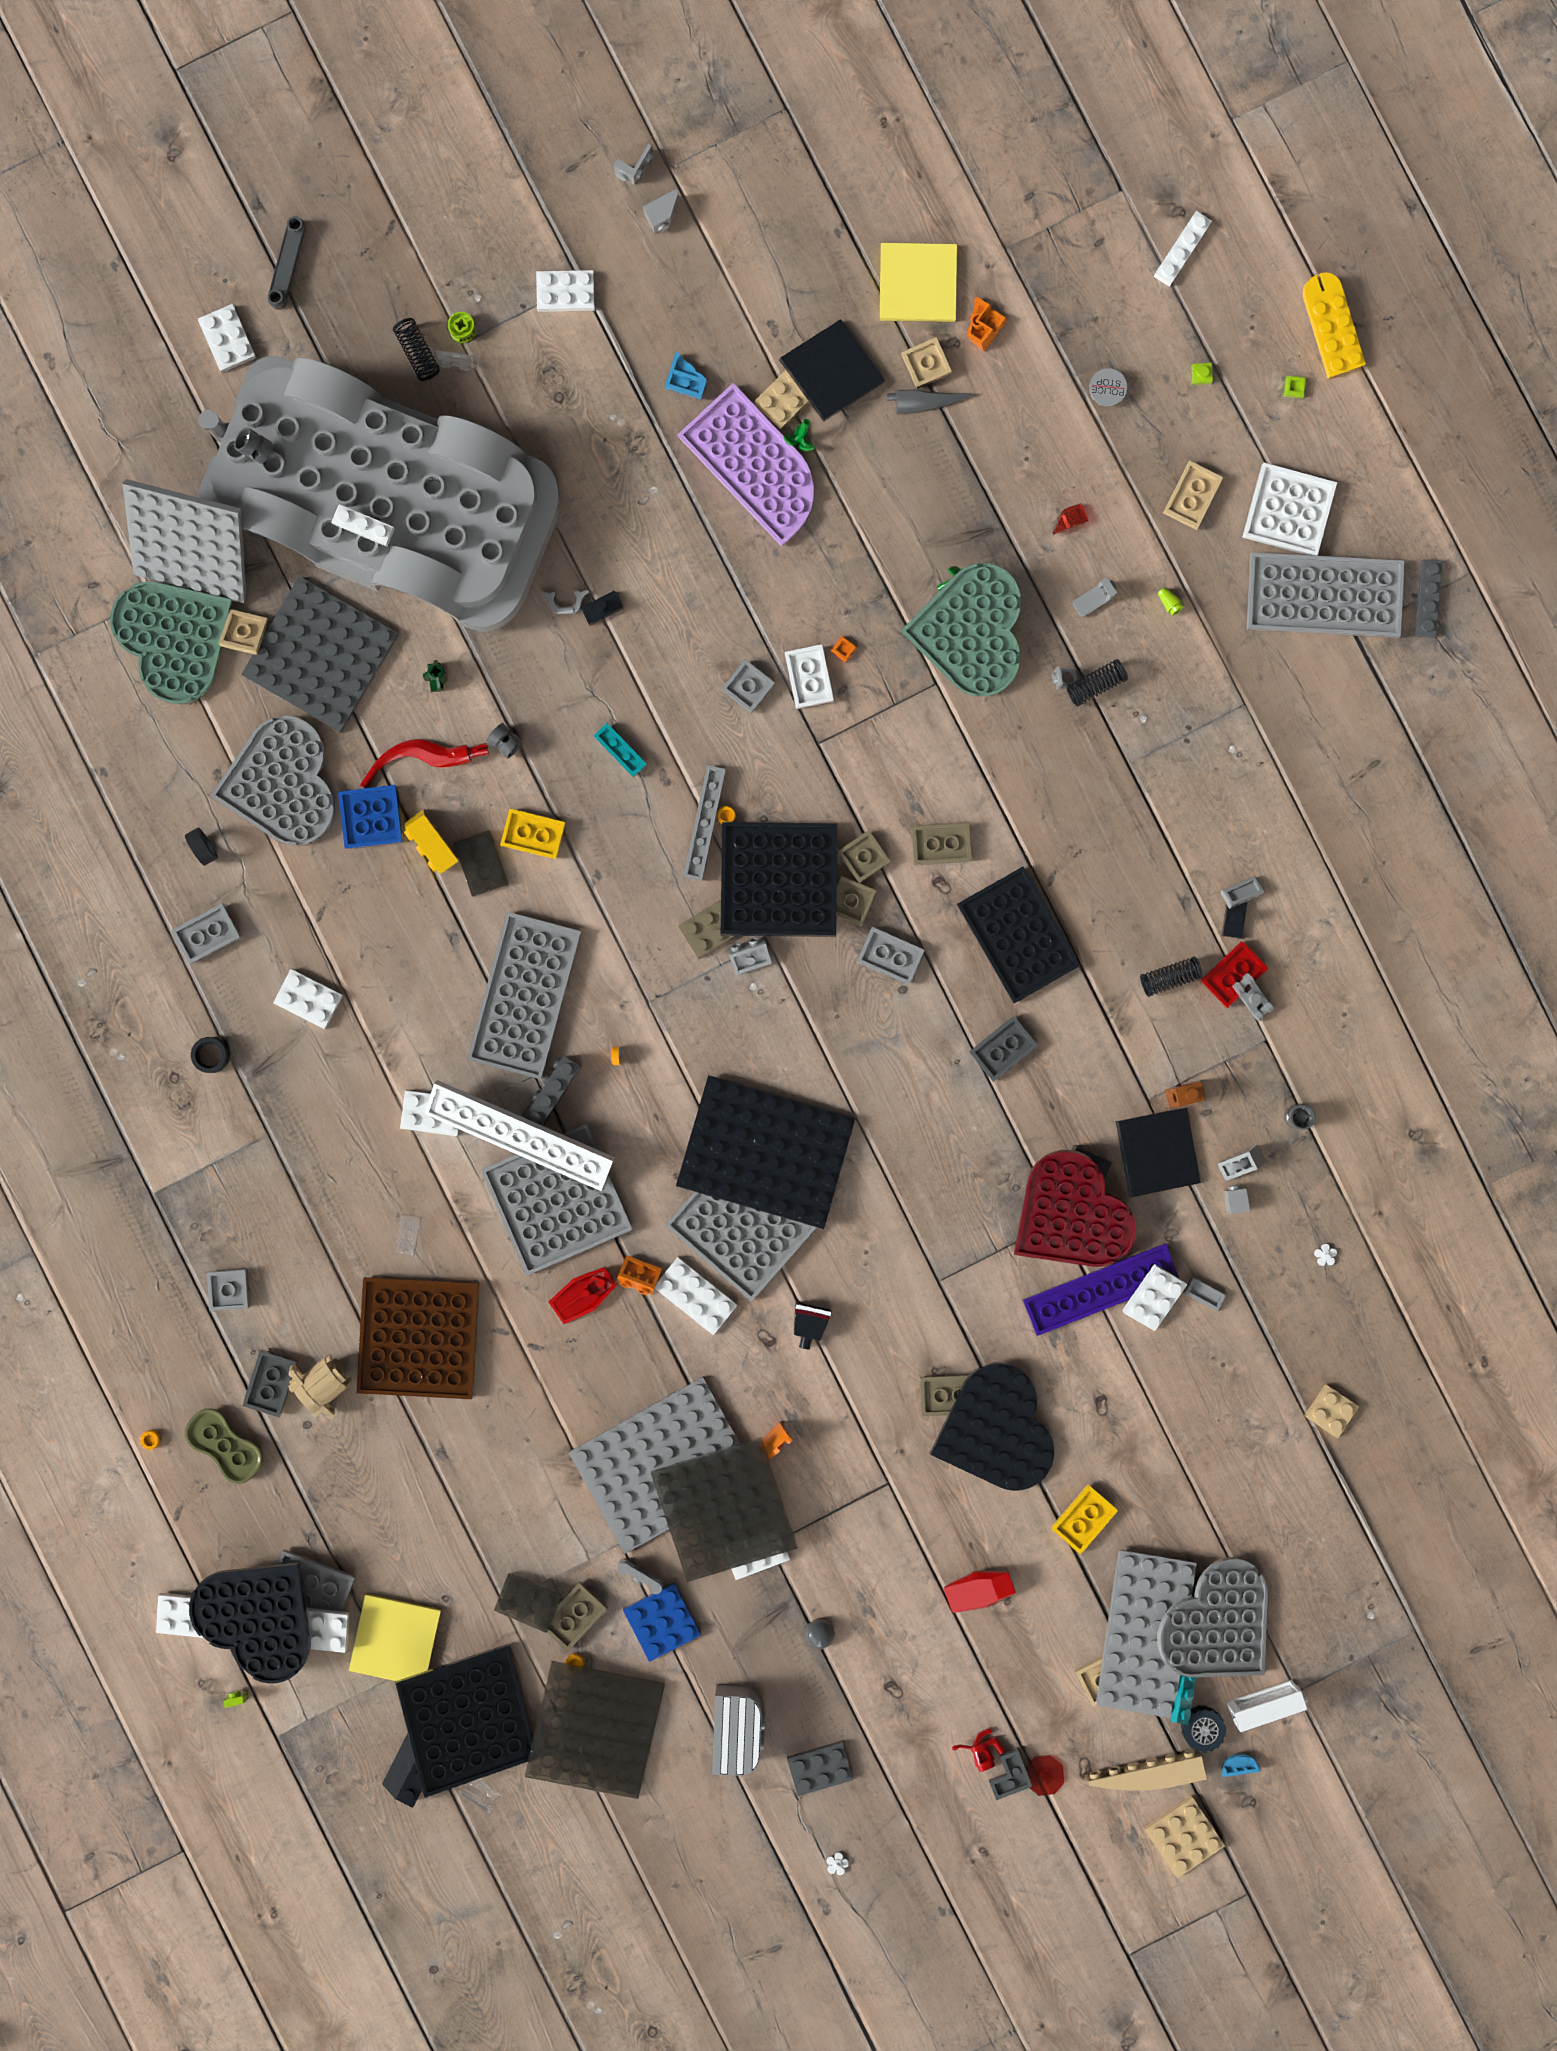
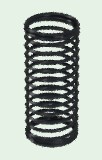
(427, 366)
(1079, 699)
(1150, 987)

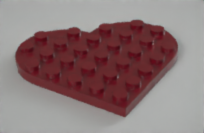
(1070, 1214)

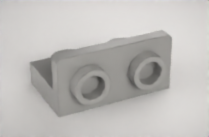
(749, 955)

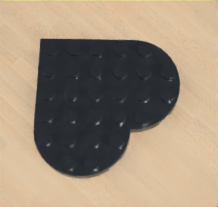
(995, 1429)
(257, 1616)

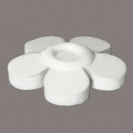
(1325, 1255)
(837, 1864)

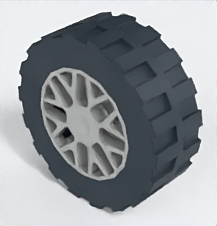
(1204, 1729)

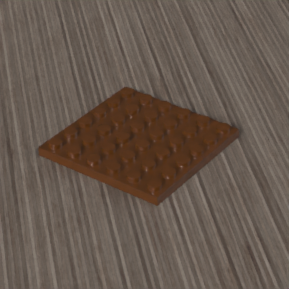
(417, 1338)

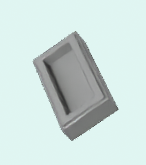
(1242, 892)
(1205, 1293)

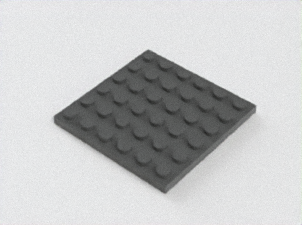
(320, 654)

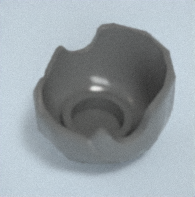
(819, 1633)

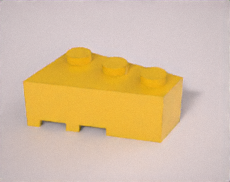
(430, 842)

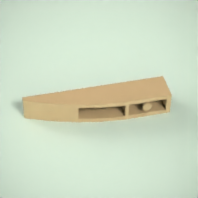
(1152, 1774)

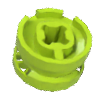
(461, 327)

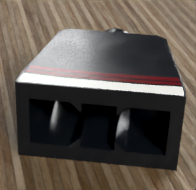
(810, 1323)

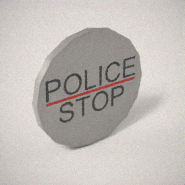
(1108, 387)

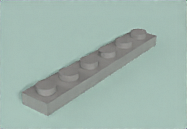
(704, 823)

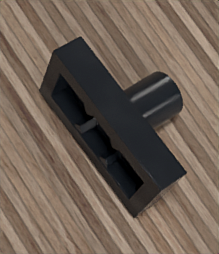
(601, 608)
(1234, 921)

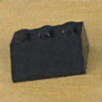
(403, 1778)

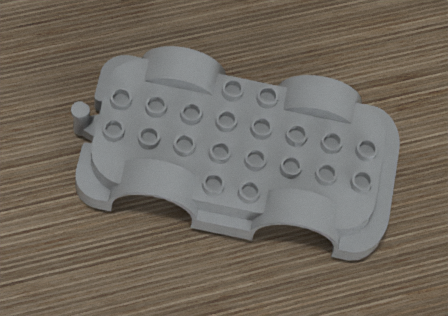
(460, 497)

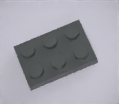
(1003, 1048)
(269, 1383)
(819, 1768)

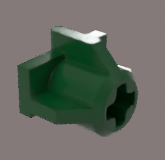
(436, 675)

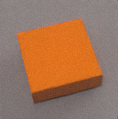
(843, 649)

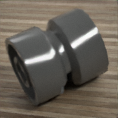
(253, 445)
(500, 736)
(1299, 1116)

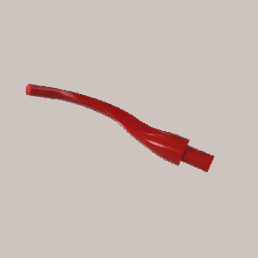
(429, 753)

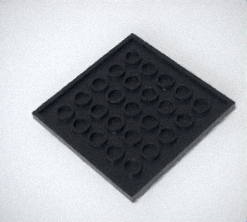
(779, 879)
(465, 1720)

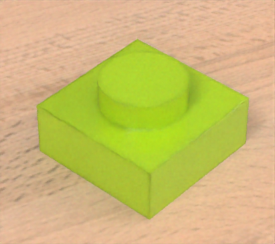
(1202, 373)
(235, 1698)

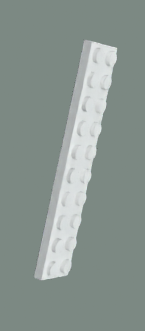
(519, 1135)
(326, 1627)

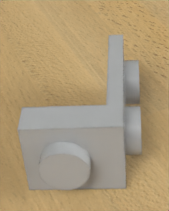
(626, 172)
(1095, 597)

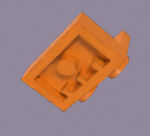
(638, 1275)

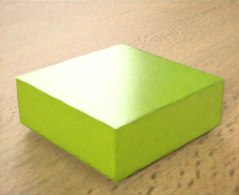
(1294, 386)

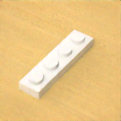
(1182, 248)

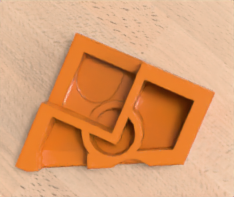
(984, 324)
(776, 1439)

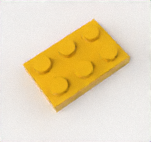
(532, 834)
(1084, 1519)

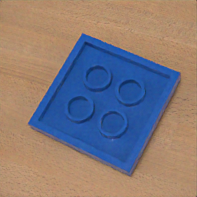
(370, 817)
(661, 1622)

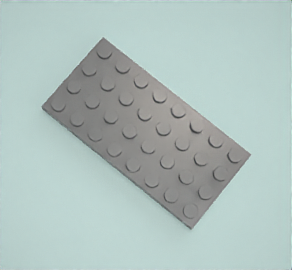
(1325, 595)
(524, 995)
(1132, 1668)

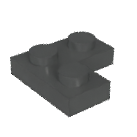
(1014, 1779)

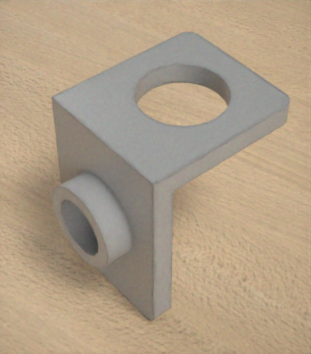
(1057, 677)

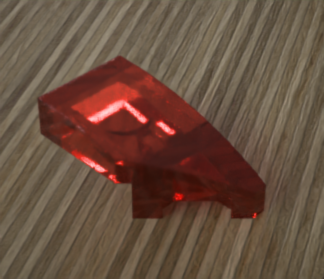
(1070, 518)

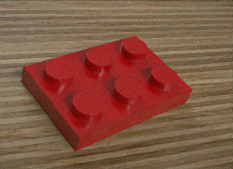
(1231, 970)

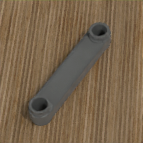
(286, 262)

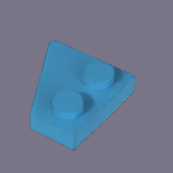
(685, 379)

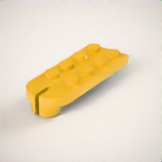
(1332, 324)

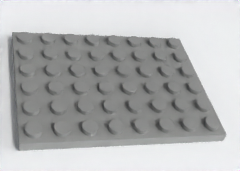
(621, 1458)

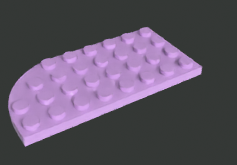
(753, 463)

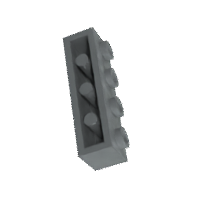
(554, 1089)

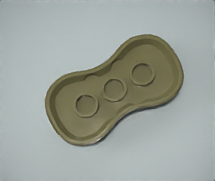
(234, 1455)

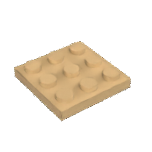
(1184, 1836)

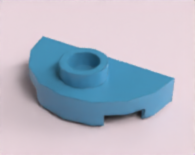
(1239, 1764)

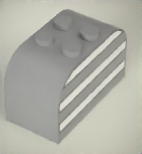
(737, 1730)

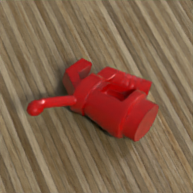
(982, 1755)

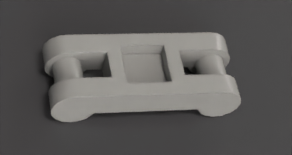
(1252, 997)
(640, 1575)

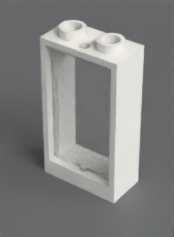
(1267, 1705)

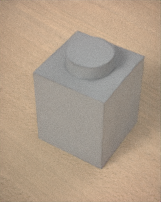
(1236, 1199)

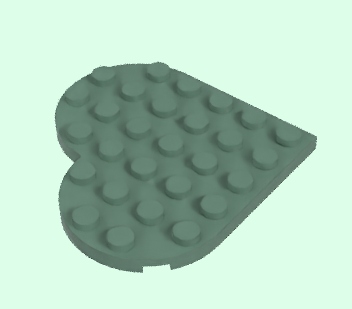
(969, 628)
(173, 636)

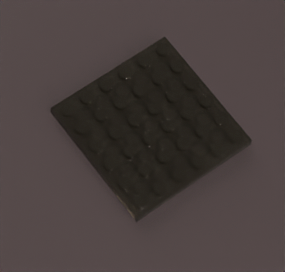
(724, 1509)
(594, 1729)

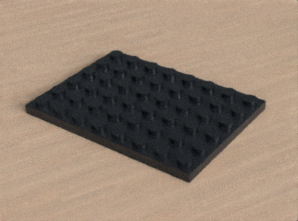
(765, 1152)

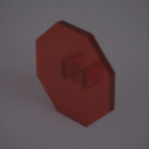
(1045, 1775)

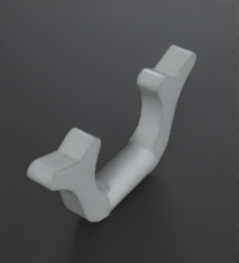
(569, 609)

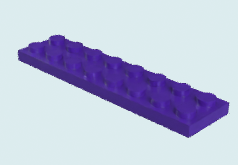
(1094, 1290)

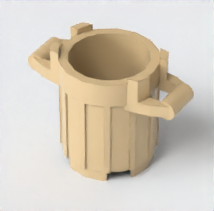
(319, 1385)

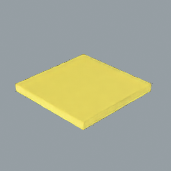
(918, 282)
(394, 1638)

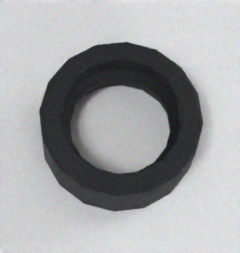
(201, 846)
(195, 1051)

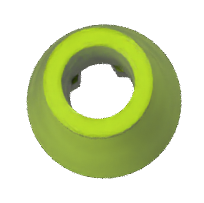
(1171, 602)

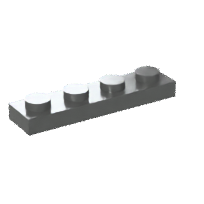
(1428, 598)

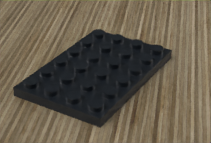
(1018, 935)

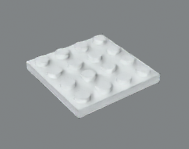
(1289, 509)

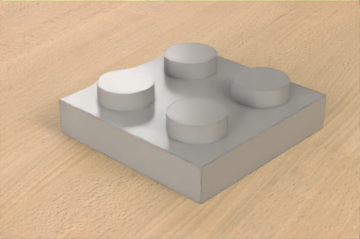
(748, 686)
(228, 1290)

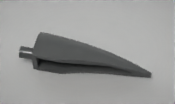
(917, 400)

